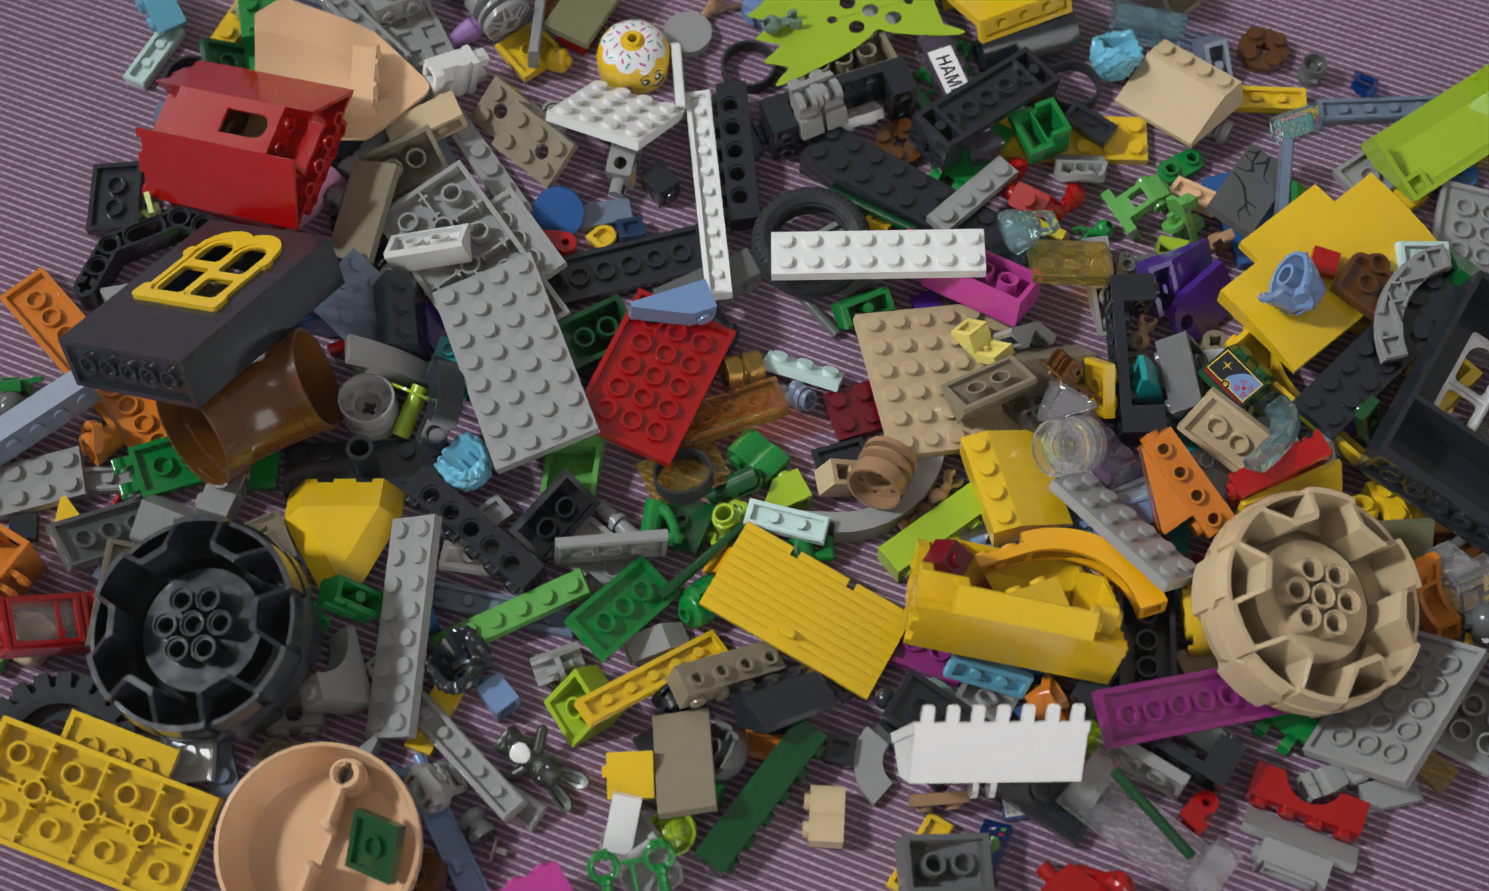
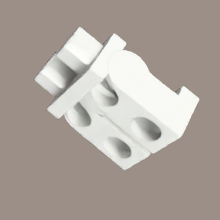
(455, 71)

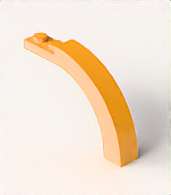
(1083, 549)

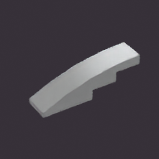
(386, 361)

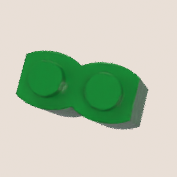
(757, 452)

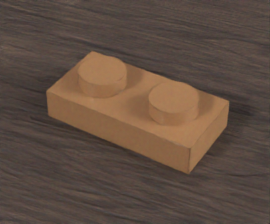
(925, 801)

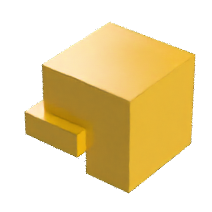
(630, 774)

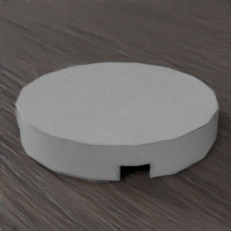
(689, 30)

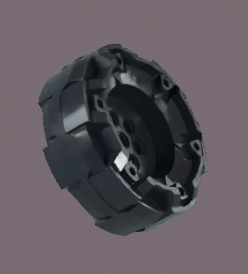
(252, 663)

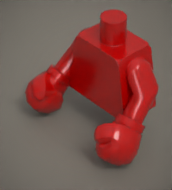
(1024, 197)
(1083, 878)

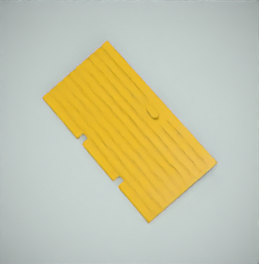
(805, 610)

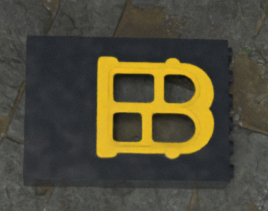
(186, 347)

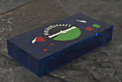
(999, 838)

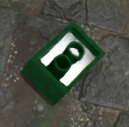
(592, 330)

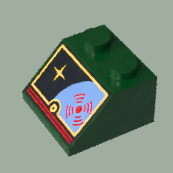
(1238, 375)

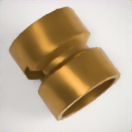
(746, 368)

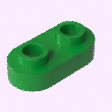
(1181, 166)

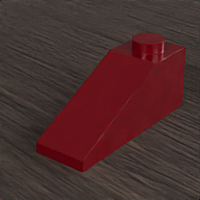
(953, 558)

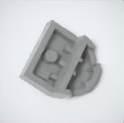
(1079, 168)

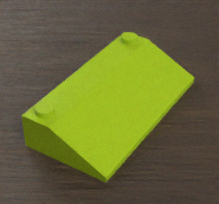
(1435, 139)

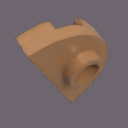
(1221, 241)

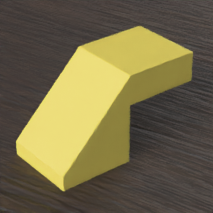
(978, 342)

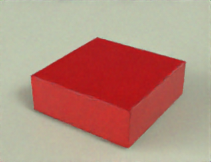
(1325, 261)

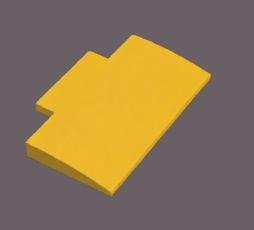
(1361, 220)
(101, 804)

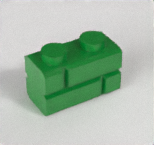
(869, 301)
(350, 599)

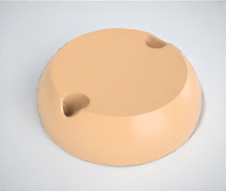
(294, 821)

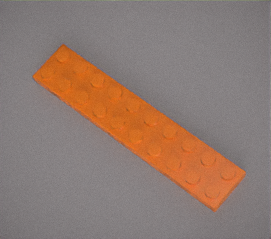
(47, 315)

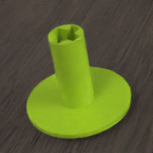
(410, 410)

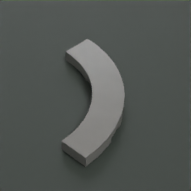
(1396, 296)

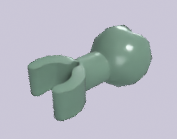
(773, 24)

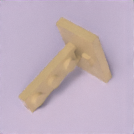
(1223, 429)

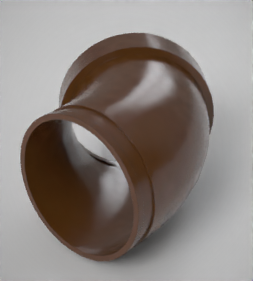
(264, 409)

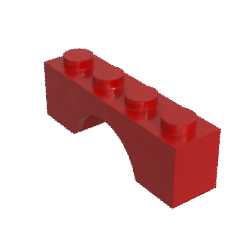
(1270, 790)

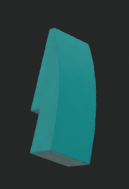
(1146, 382)

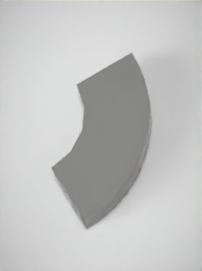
(869, 766)

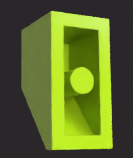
(790, 490)

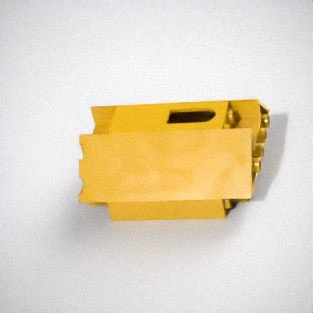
(1013, 629)

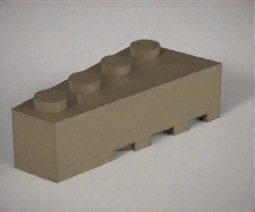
(870, 52)

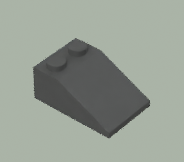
(944, 862)

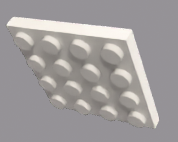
(615, 115)

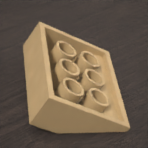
(1180, 93)

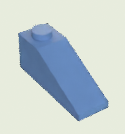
(679, 306)

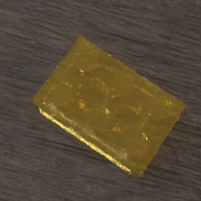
(1069, 262)

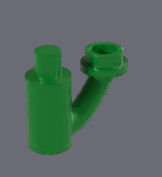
(652, 519)

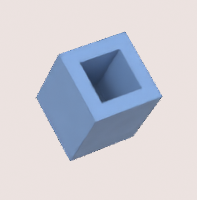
(498, 696)

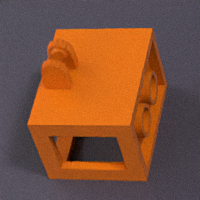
(18, 565)

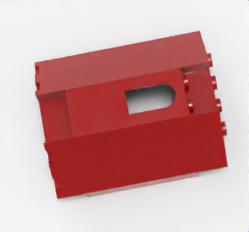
(237, 177)

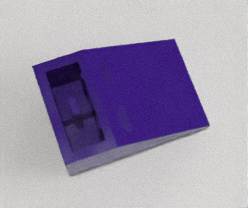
(1174, 271)

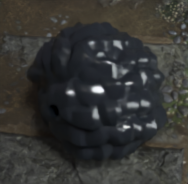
(458, 661)

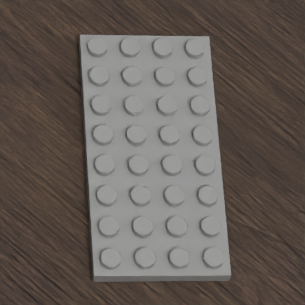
(515, 363)

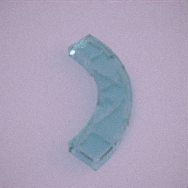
(1283, 431)

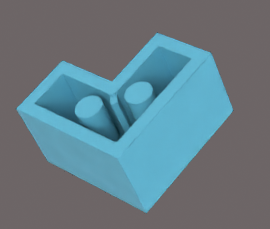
(162, 15)

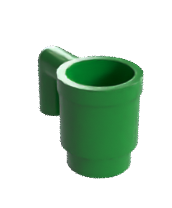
(827, 554)

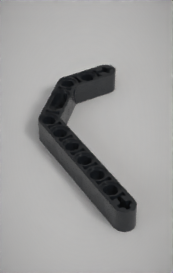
(123, 247)

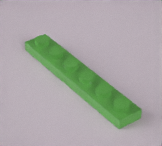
(525, 607)

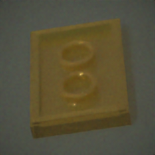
(684, 473)

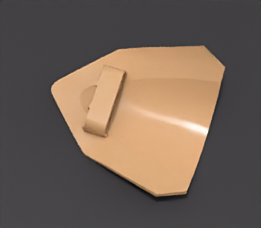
(340, 53)

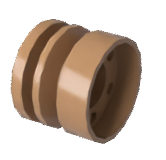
(882, 472)

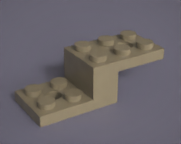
(523, 132)

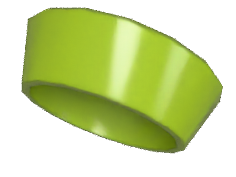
(678, 831)

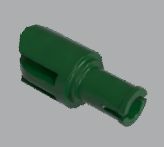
(738, 485)

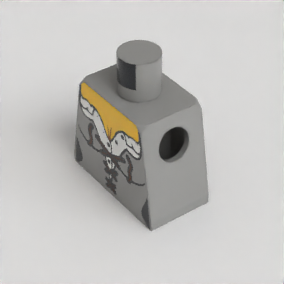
(622, 169)

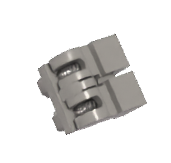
(817, 103)

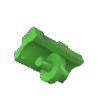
(1180, 220)

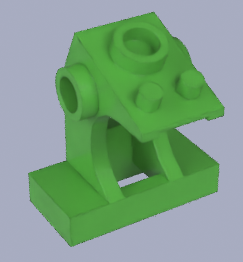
(1125, 210)

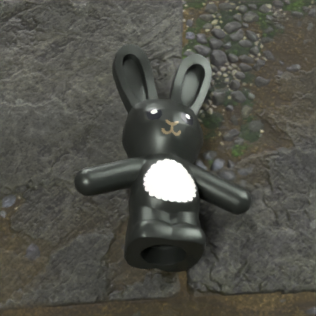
(543, 768)

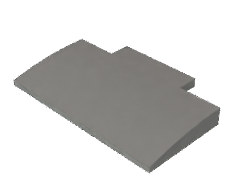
(498, 230)

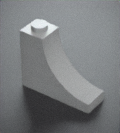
(344, 684)

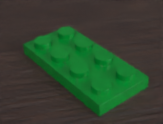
(620, 609)

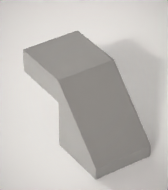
(1025, 335)
(655, 642)

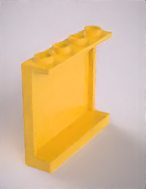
(1005, 17)

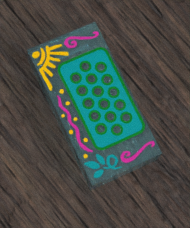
(1295, 122)

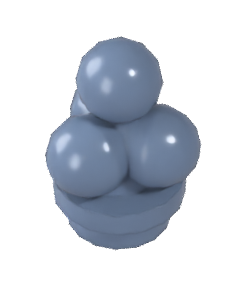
(799, 396)

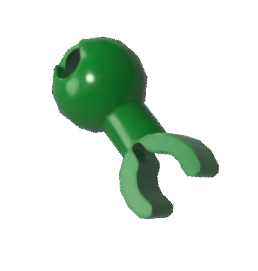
(1101, 228)

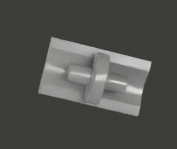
(557, 663)

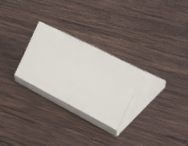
(429, 248)

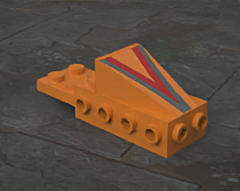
(1171, 492)

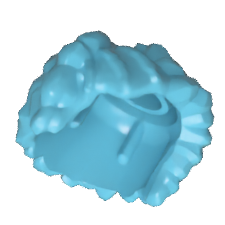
(1115, 54)
(465, 463)

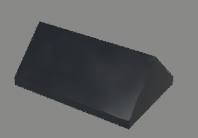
(554, 515)

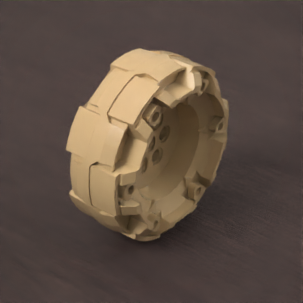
(1258, 624)

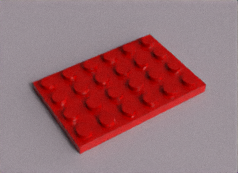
(655, 382)

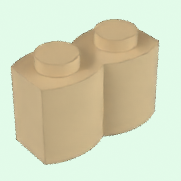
(826, 816)

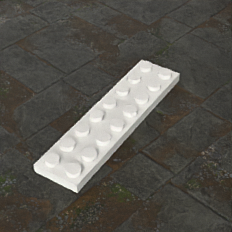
(878, 254)

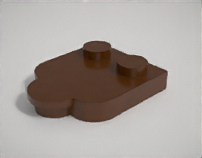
(1362, 281)

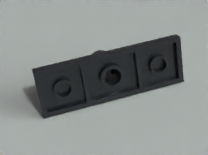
(357, 460)

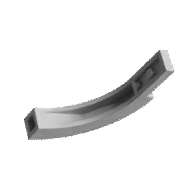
(873, 522)

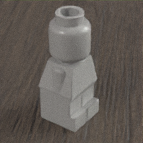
(1325, 783)

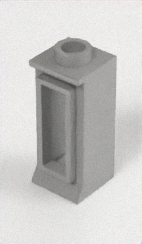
(1291, 864)

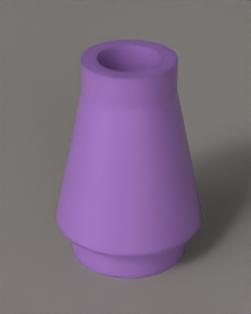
(465, 33)

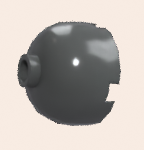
(728, 751)

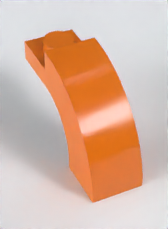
(1435, 611)

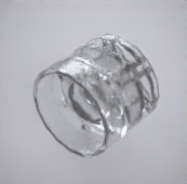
(1069, 445)

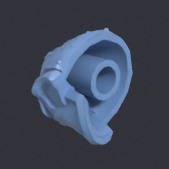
(1295, 285)

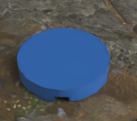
(559, 210)

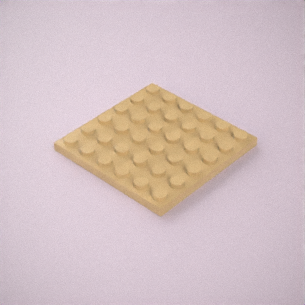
(906, 363)

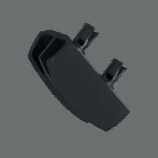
(1043, 39)

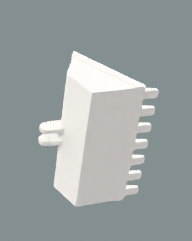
(992, 750)

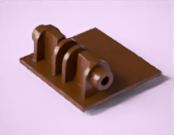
(1067, 371)

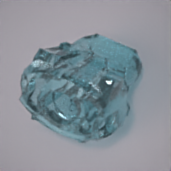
(1023, 228)

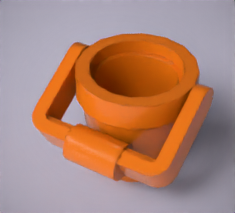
(99, 441)
(1048, 693)

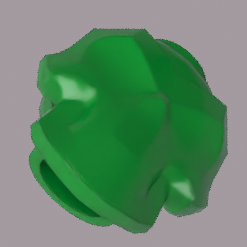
(689, 608)

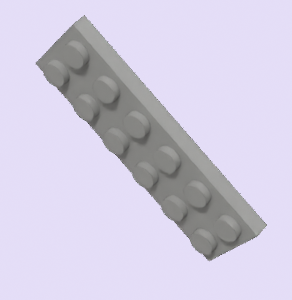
(1125, 530)

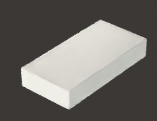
(622, 823)

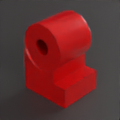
(562, 241)
(1198, 810)

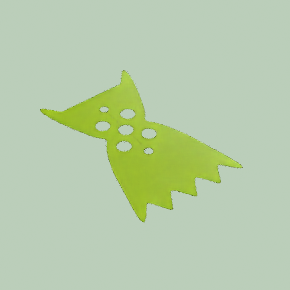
(824, 42)

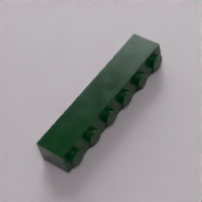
(759, 798)

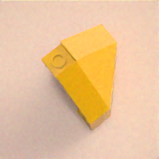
(342, 524)

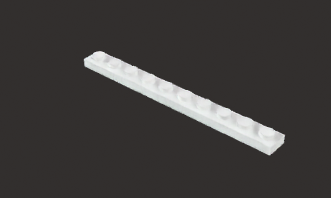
(708, 194)

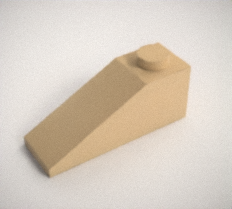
(832, 478)

